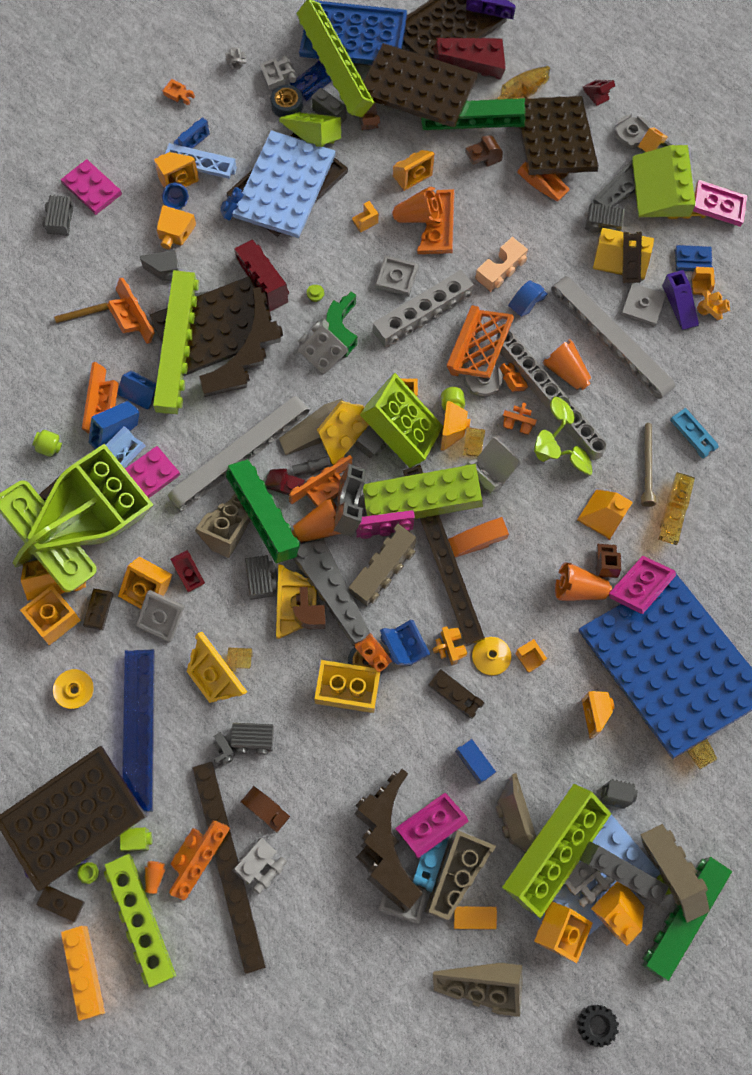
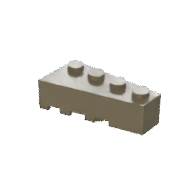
(383, 566)
(676, 871)
(457, 872)

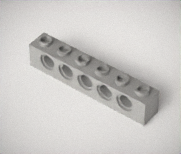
(457, 282)

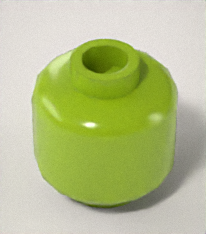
(454, 395)
(47, 443)

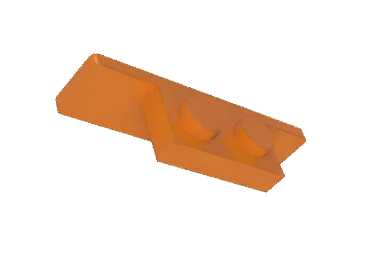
(129, 313)
(100, 394)
(322, 486)
(195, 856)

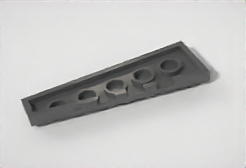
(621, 185)
(325, 576)

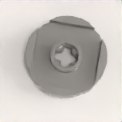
(624, 135)
(486, 388)

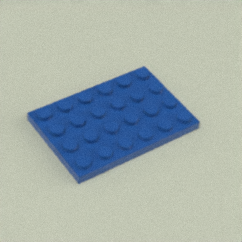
(361, 30)

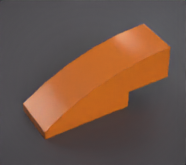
(547, 184)
(479, 537)

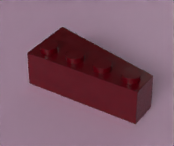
(473, 54)
(262, 274)

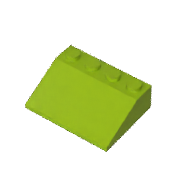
(664, 182)
(402, 421)

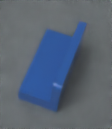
(137, 389)
(475, 761)

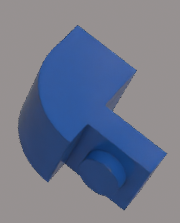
(527, 297)

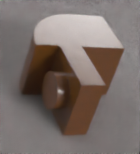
(370, 119)
(485, 151)
(608, 561)
(308, 616)
(265, 808)

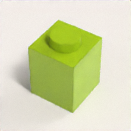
(135, 840)

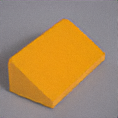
(475, 917)

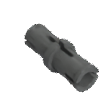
(311, 466)

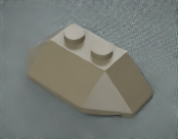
(515, 815)

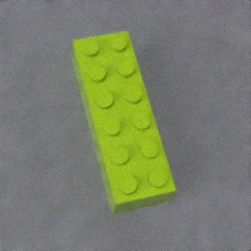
(426, 493)
(556, 850)

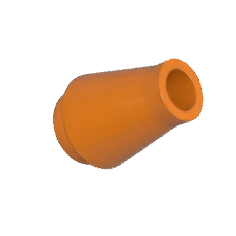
(153, 875)

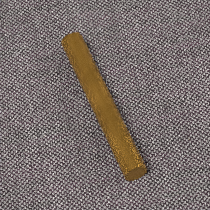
(81, 312)

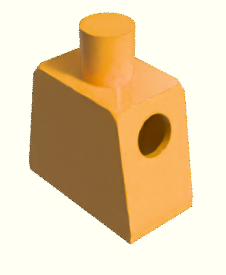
(174, 226)

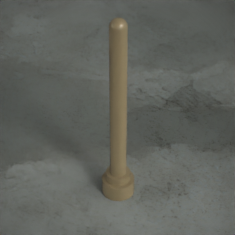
(648, 498)

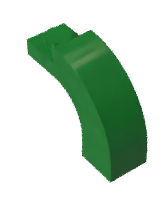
(335, 317)

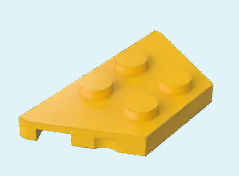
(342, 429)
(288, 586)
(212, 673)

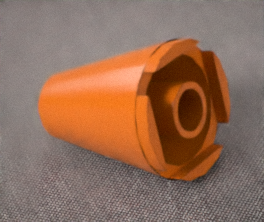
(419, 208)
(569, 365)
(317, 523)
(580, 584)

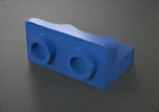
(194, 134)

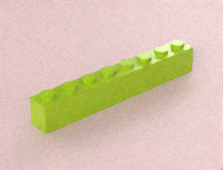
(335, 58)
(175, 342)

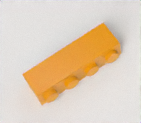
(83, 972)

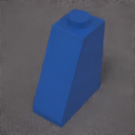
(110, 422)

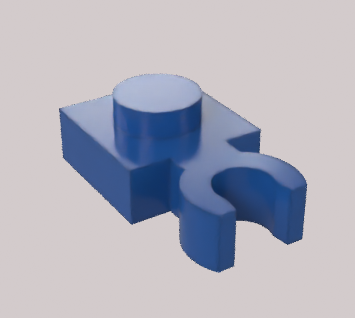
(231, 203)

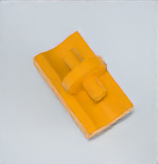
(713, 304)
(448, 637)

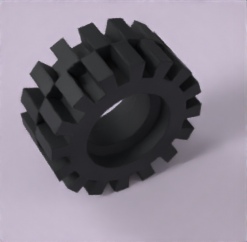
(584, 1025)

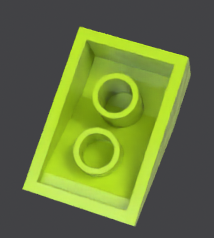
(314, 127)

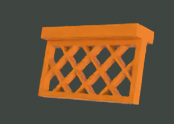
(465, 342)

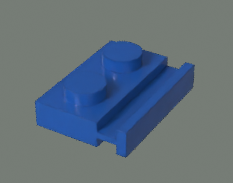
(690, 257)

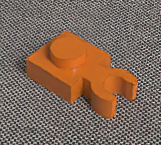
(177, 91)
(513, 379)

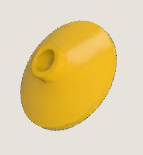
(491, 665)
(66, 682)

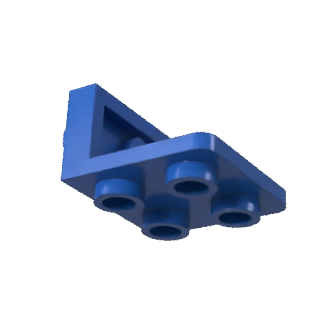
(405, 644)

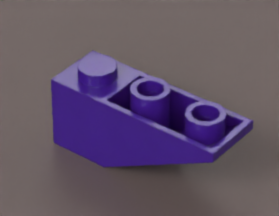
(497, 8)
(681, 299)

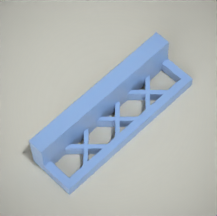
(207, 162)
(120, 445)

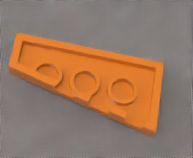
(439, 236)

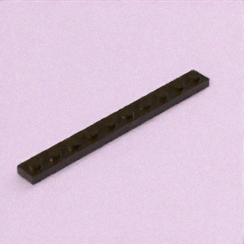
(450, 574)
(226, 860)

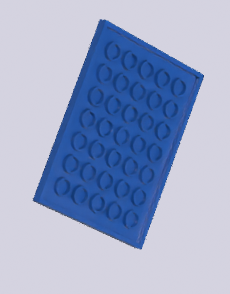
(674, 667)

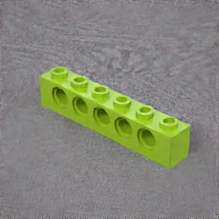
(165, 970)

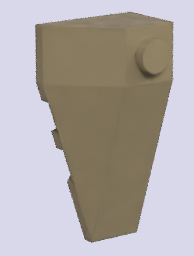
(305, 433)
(224, 527)
(489, 985)

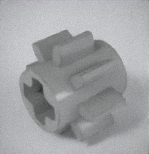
(235, 58)

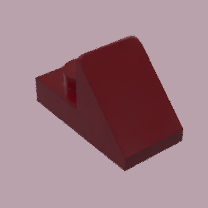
(599, 90)
(281, 482)
(187, 571)

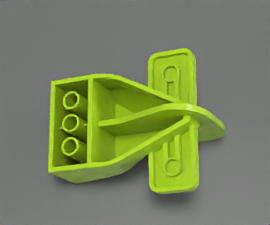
(85, 507)

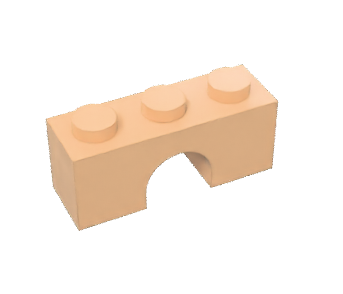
(493, 274)

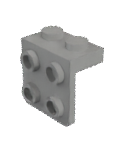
(321, 347)
(495, 465)

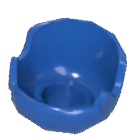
(175, 195)

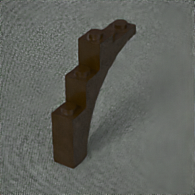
(232, 374)
(388, 873)

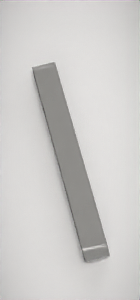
(613, 337)
(548, 385)
(242, 449)

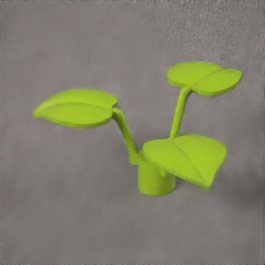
(547, 447)

